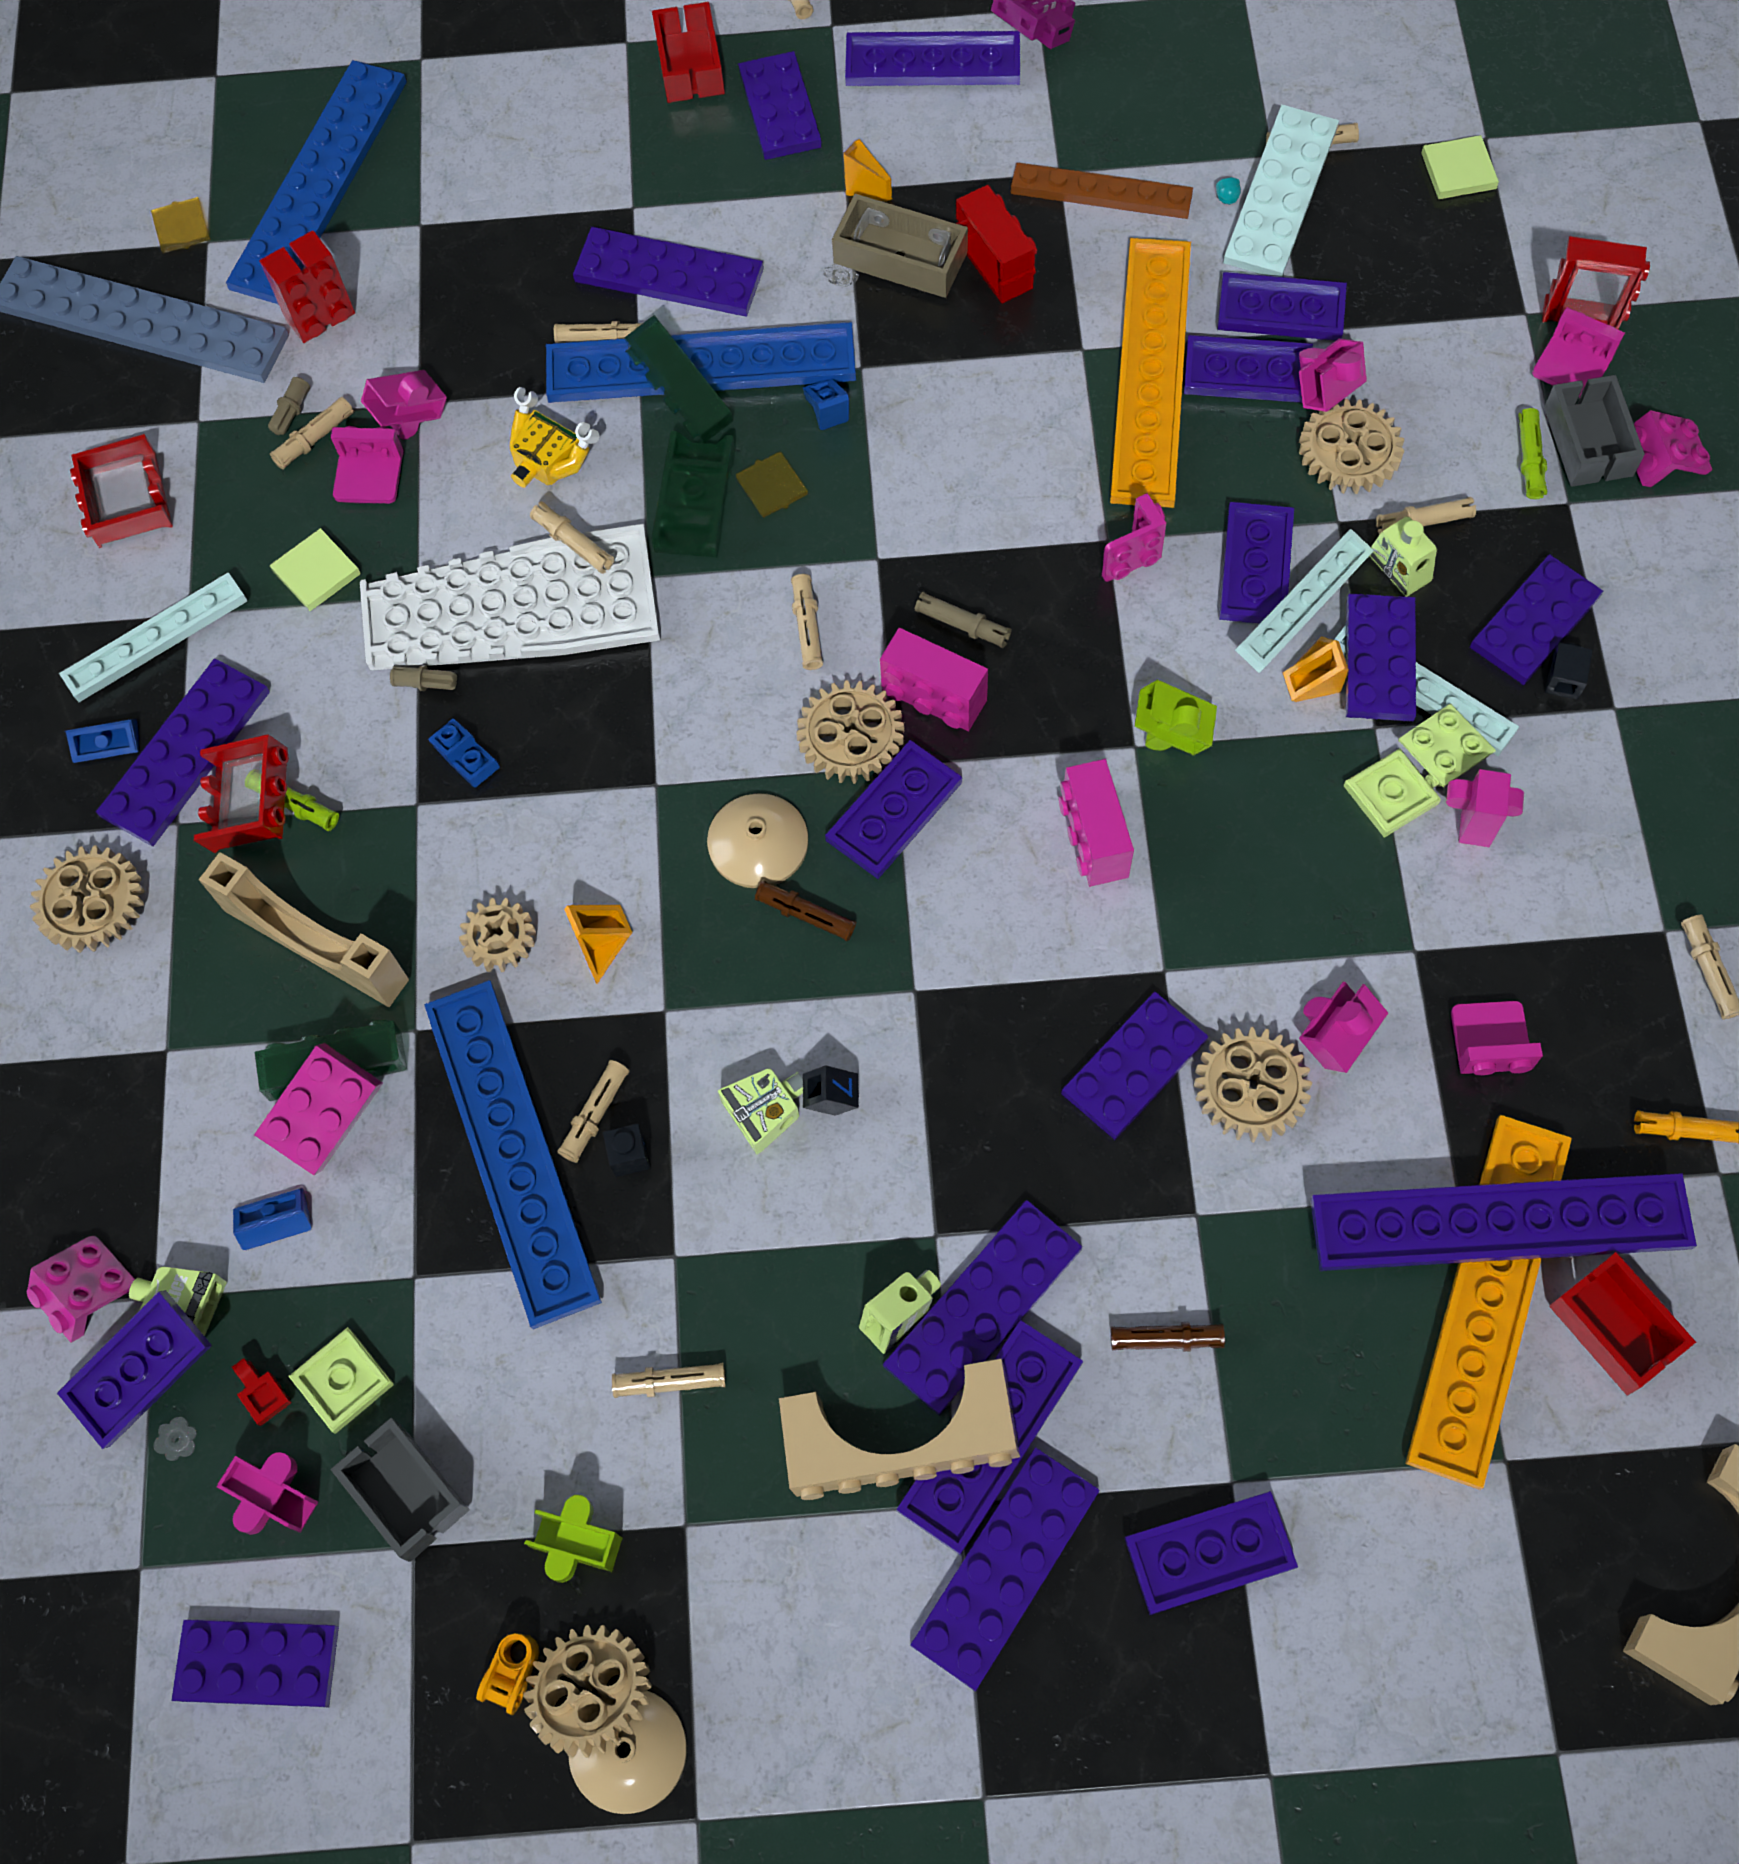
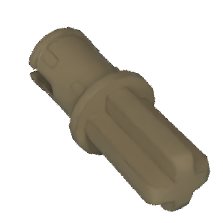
(288, 406)
(422, 678)

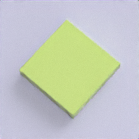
(1459, 167)
(315, 569)
(1392, 792)
(341, 1380)

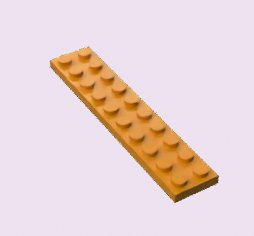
(1151, 372)
(1483, 1326)

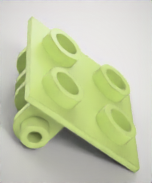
(1446, 746)

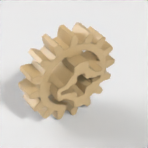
(494, 948)

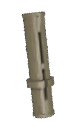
(974, 624)

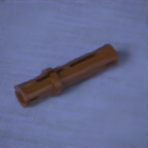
(791, 904)
(1162, 1337)

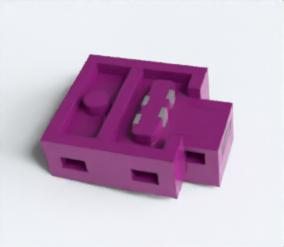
(1039, 19)

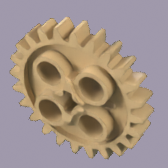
(1351, 446)
(850, 731)
(87, 899)
(1245, 1113)
(567, 1724)

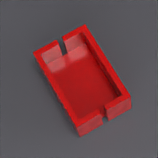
(688, 58)
(997, 243)
(311, 295)
(1622, 1324)

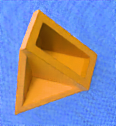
(865, 174)
(1317, 672)
(600, 933)

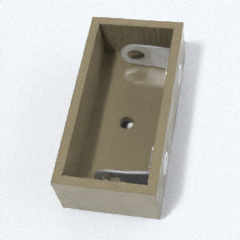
(876, 234)

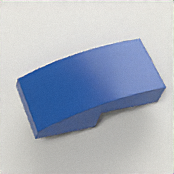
(464, 753)

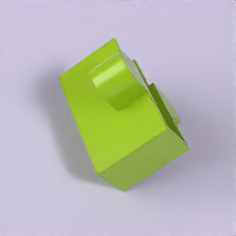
(1175, 719)
(573, 1540)

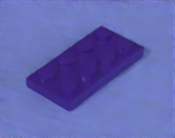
(779, 105)
(1282, 306)
(1243, 368)
(1255, 561)
(1536, 619)
(1381, 657)
(893, 809)
(1134, 1065)
(134, 1369)
(1210, 1553)
(255, 1663)

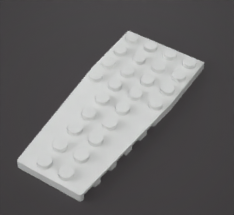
(513, 605)

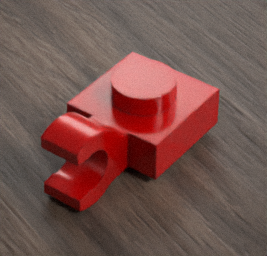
(262, 1394)

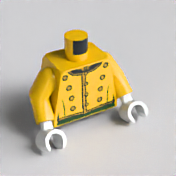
(543, 446)

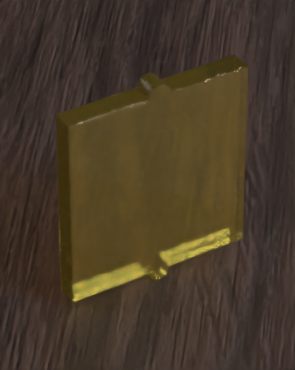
(180, 225)
(771, 484)

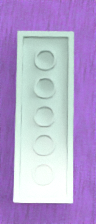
(1281, 191)

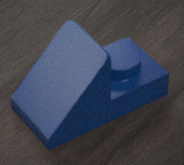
(829, 403)

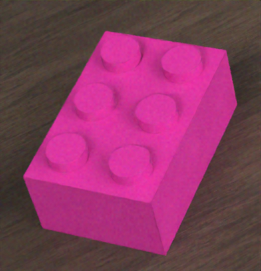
(933, 679)
(1096, 823)
(318, 1108)

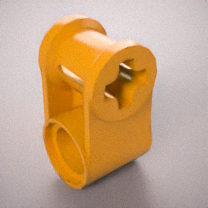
(507, 1674)

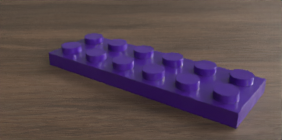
(932, 58)
(668, 271)
(171, 763)
(982, 1306)
(956, 1504)
(1004, 1569)

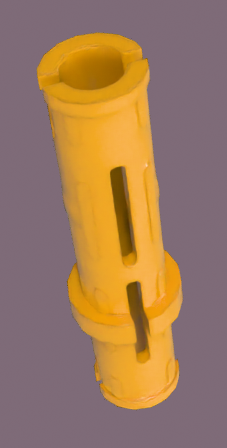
(1676, 1126)

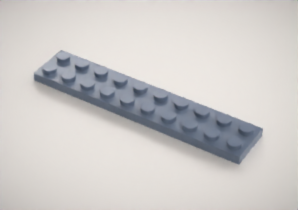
(141, 319)

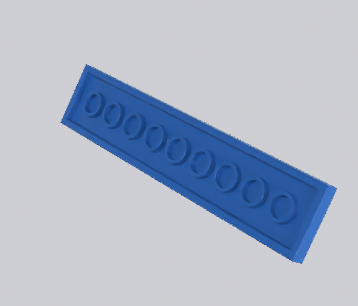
(320, 171)
(723, 358)
(512, 1155)

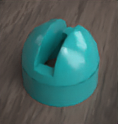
(1228, 190)

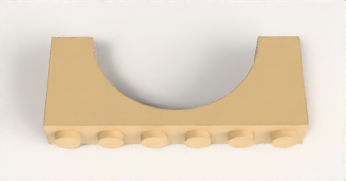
(356, 962)
(977, 1435)
(1696, 1657)

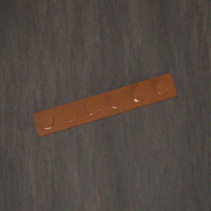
(1102, 190)

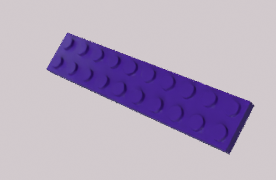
(1502, 1222)

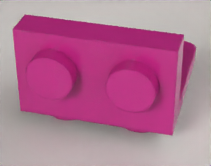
(1577, 350)
(1669, 445)
(367, 464)
(1141, 546)
(1493, 1038)
(77, 1284)

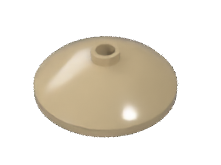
(766, 856)
(646, 1773)

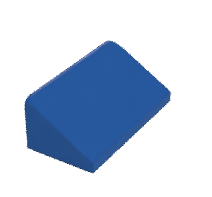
(103, 740)
(271, 1219)

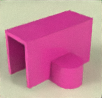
(1331, 373)
(403, 401)
(1484, 805)
(1341, 1026)
(266, 1494)

